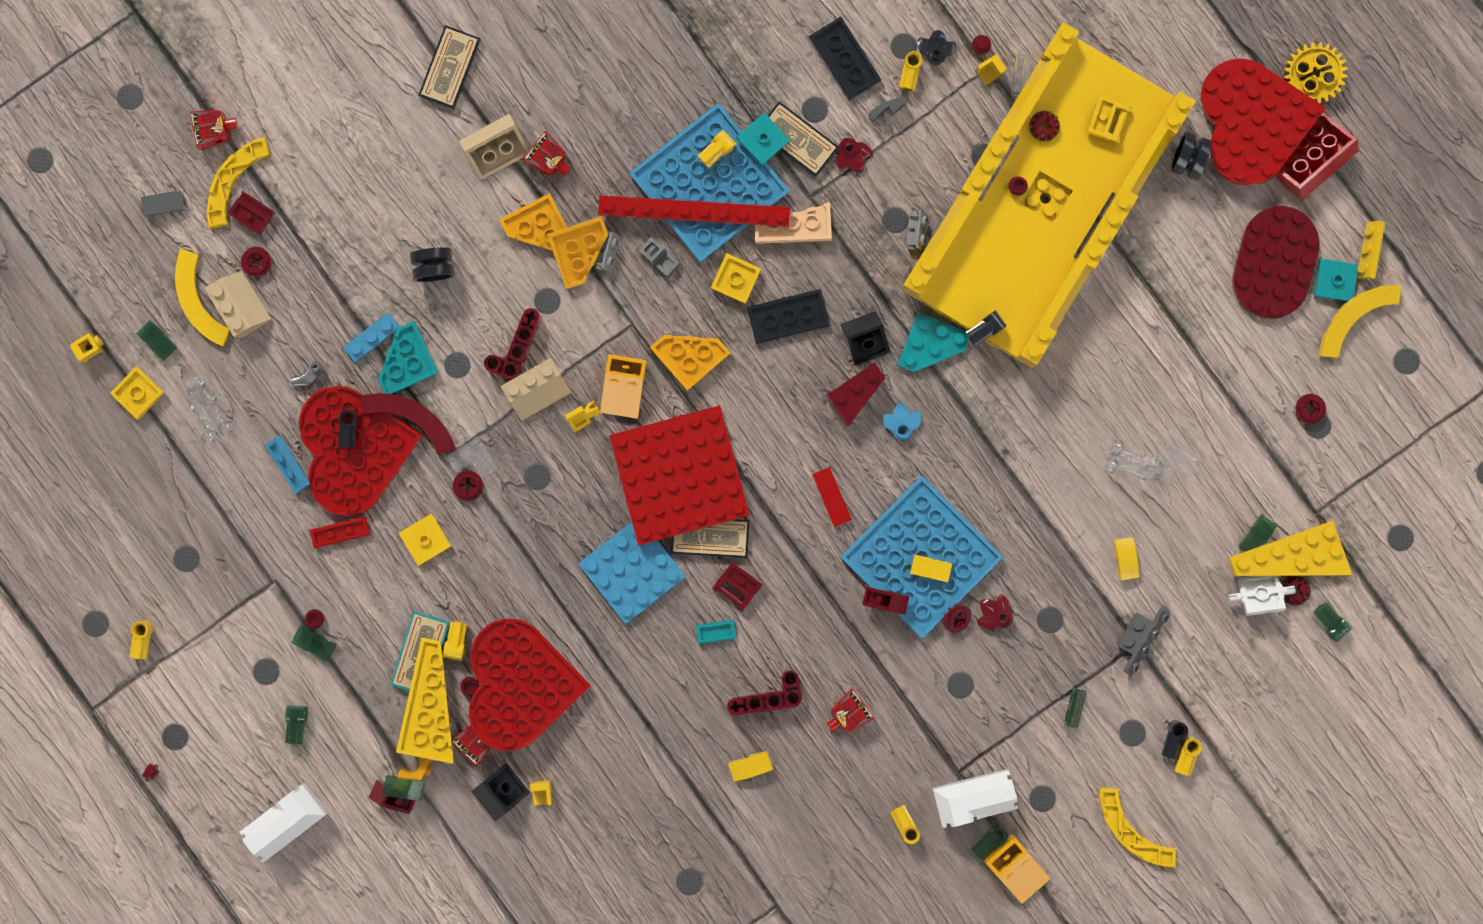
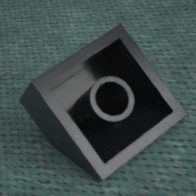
(865, 337)
(500, 792)

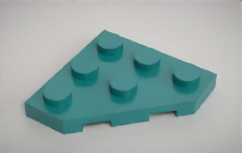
(931, 343)
(406, 360)

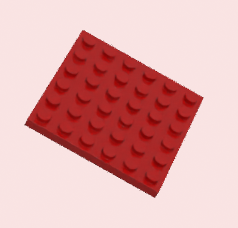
(679, 475)

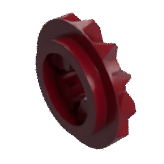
(1035, 126)
(247, 261)
(1316, 402)
(461, 479)
(1304, 588)
(958, 624)

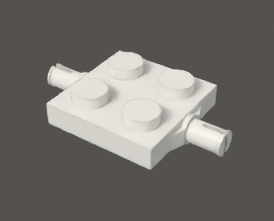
(1261, 594)

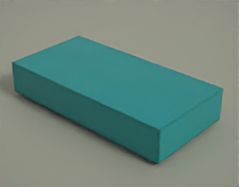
(716, 631)

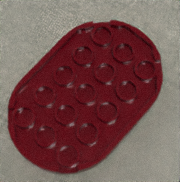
(1275, 262)

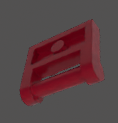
(740, 580)

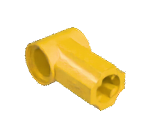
(910, 73)
(721, 145)
(141, 642)
(454, 646)
(1187, 758)
(904, 823)

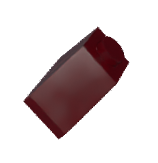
(885, 600)
(393, 803)

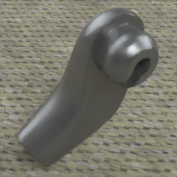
(309, 377)

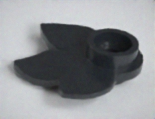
(936, 45)

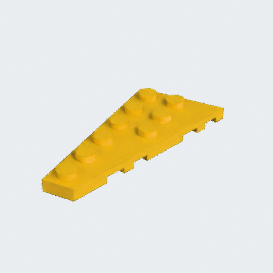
(1301, 554)
(426, 716)

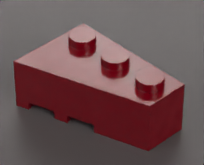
(854, 394)

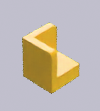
(991, 69)
(542, 792)

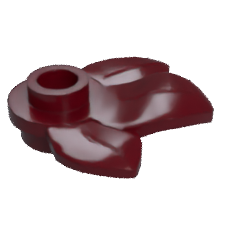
(854, 157)
(993, 611)

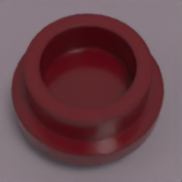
(981, 44)
(1018, 186)
(314, 618)
(469, 685)
(151, 772)

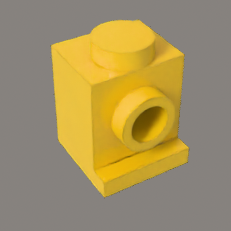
(80, 347)

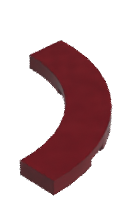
(414, 413)

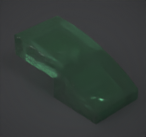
(157, 340)
(1258, 534)
(313, 643)
(403, 787)

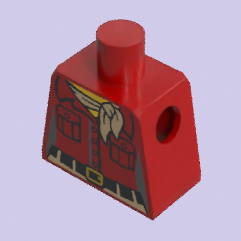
(211, 128)
(547, 156)
(849, 712)
(470, 745)

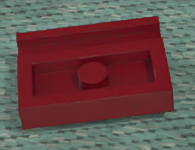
(251, 213)

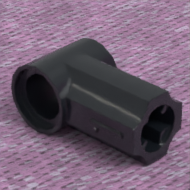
(989, 326)
(348, 432)
(1174, 742)

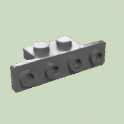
(1139, 637)

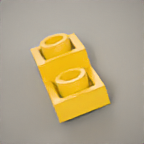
(1126, 558)
(750, 766)

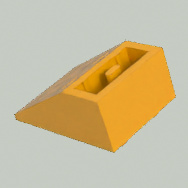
(623, 386)
(1017, 869)

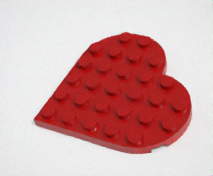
(1255, 120)
(352, 478)
(521, 685)

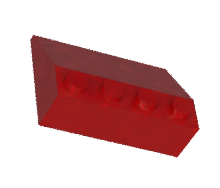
(1317, 157)

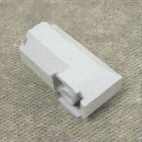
(975, 798)
(283, 822)

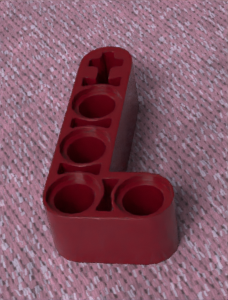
(516, 343)
(763, 698)

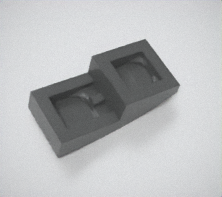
(891, 106)
(162, 203)
(659, 257)

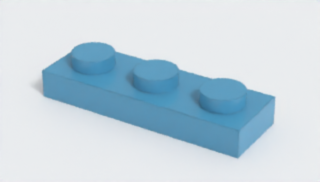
(371, 337)
(287, 464)

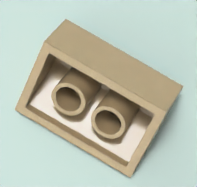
(494, 147)
(238, 304)
(536, 389)

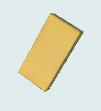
(930, 568)

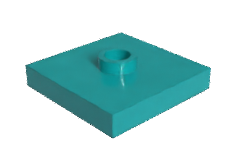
(763, 139)
(1335, 280)

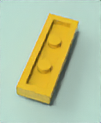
(1370, 250)

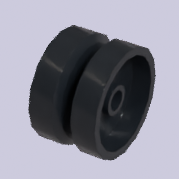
(1191, 155)
(432, 264)

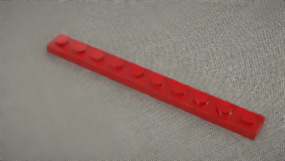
(694, 211)

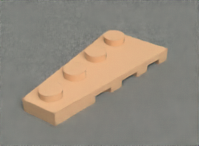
(804, 226)

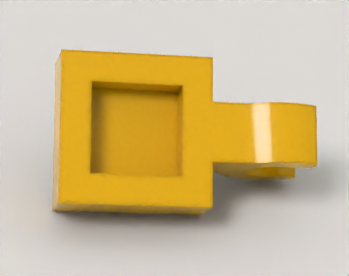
(581, 417)

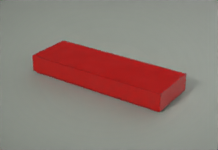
(831, 497)
(340, 532)

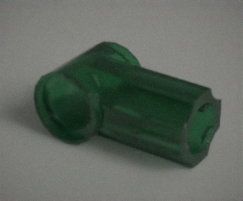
(1335, 626)
(296, 719)
(988, 844)

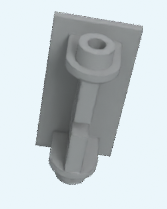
(919, 222)
(606, 260)

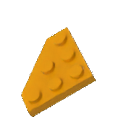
(534, 222)
(577, 249)
(689, 356)

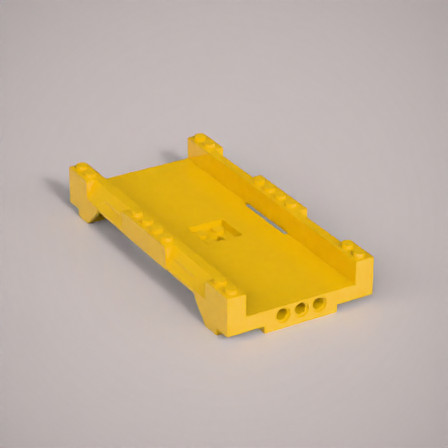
(1015, 249)

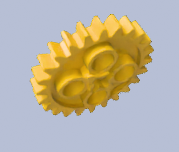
(1308, 57)

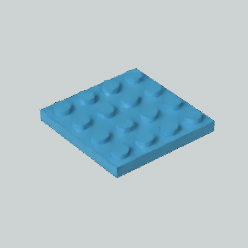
(631, 574)

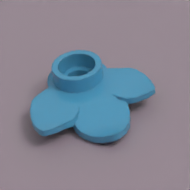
(902, 419)

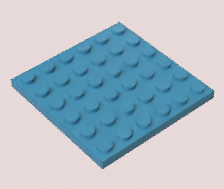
(679, 174)
(929, 527)

